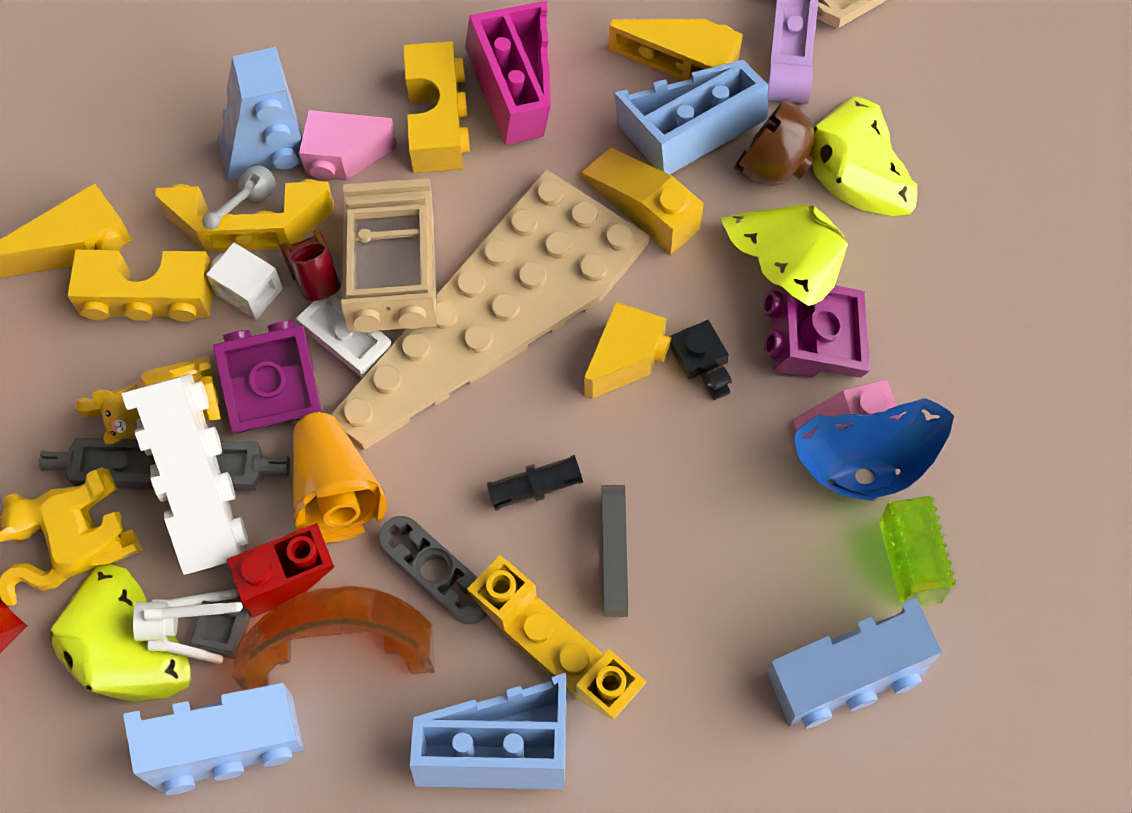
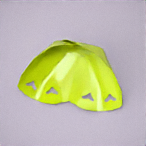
(862, 160)
(792, 236)
(102, 643)

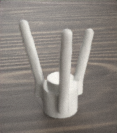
(159, 619)

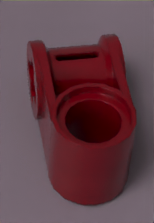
(312, 267)

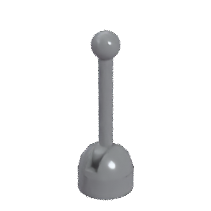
(247, 189)

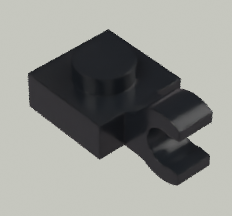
(703, 354)

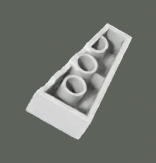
(188, 471)

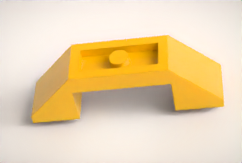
(304, 209)
(552, 643)

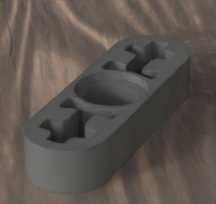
(614, 551)
(401, 556)

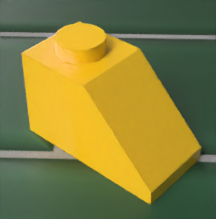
(626, 350)

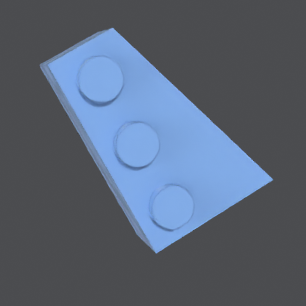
(692, 116)
(854, 666)

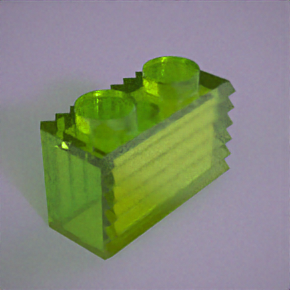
(917, 551)

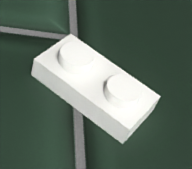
(327, 325)

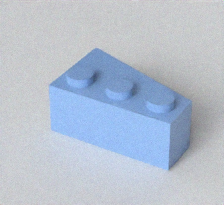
(259, 116)
(214, 738)
(495, 742)

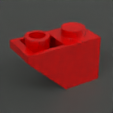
(280, 569)

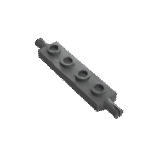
(132, 466)

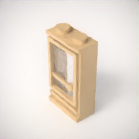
(388, 256)

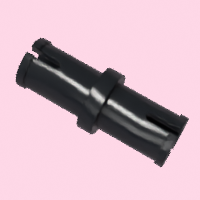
(534, 482)

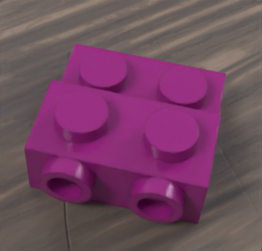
(819, 336)
(267, 376)

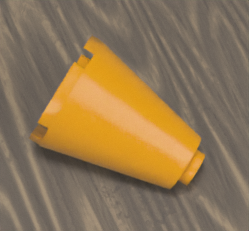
(332, 481)

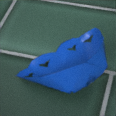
(874, 445)

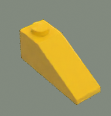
(675, 44)
(647, 197)
(51, 239)

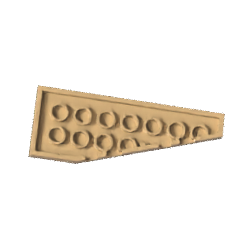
(525, 279)

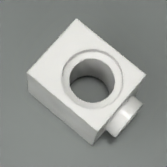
(244, 280)

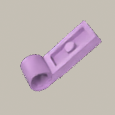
(792, 50)

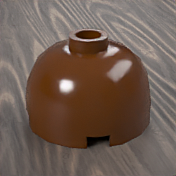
(779, 147)

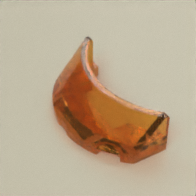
(334, 613)

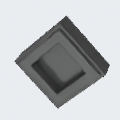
(220, 632)

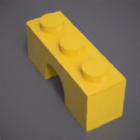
(436, 135)
(176, 291)

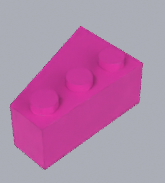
(513, 68)

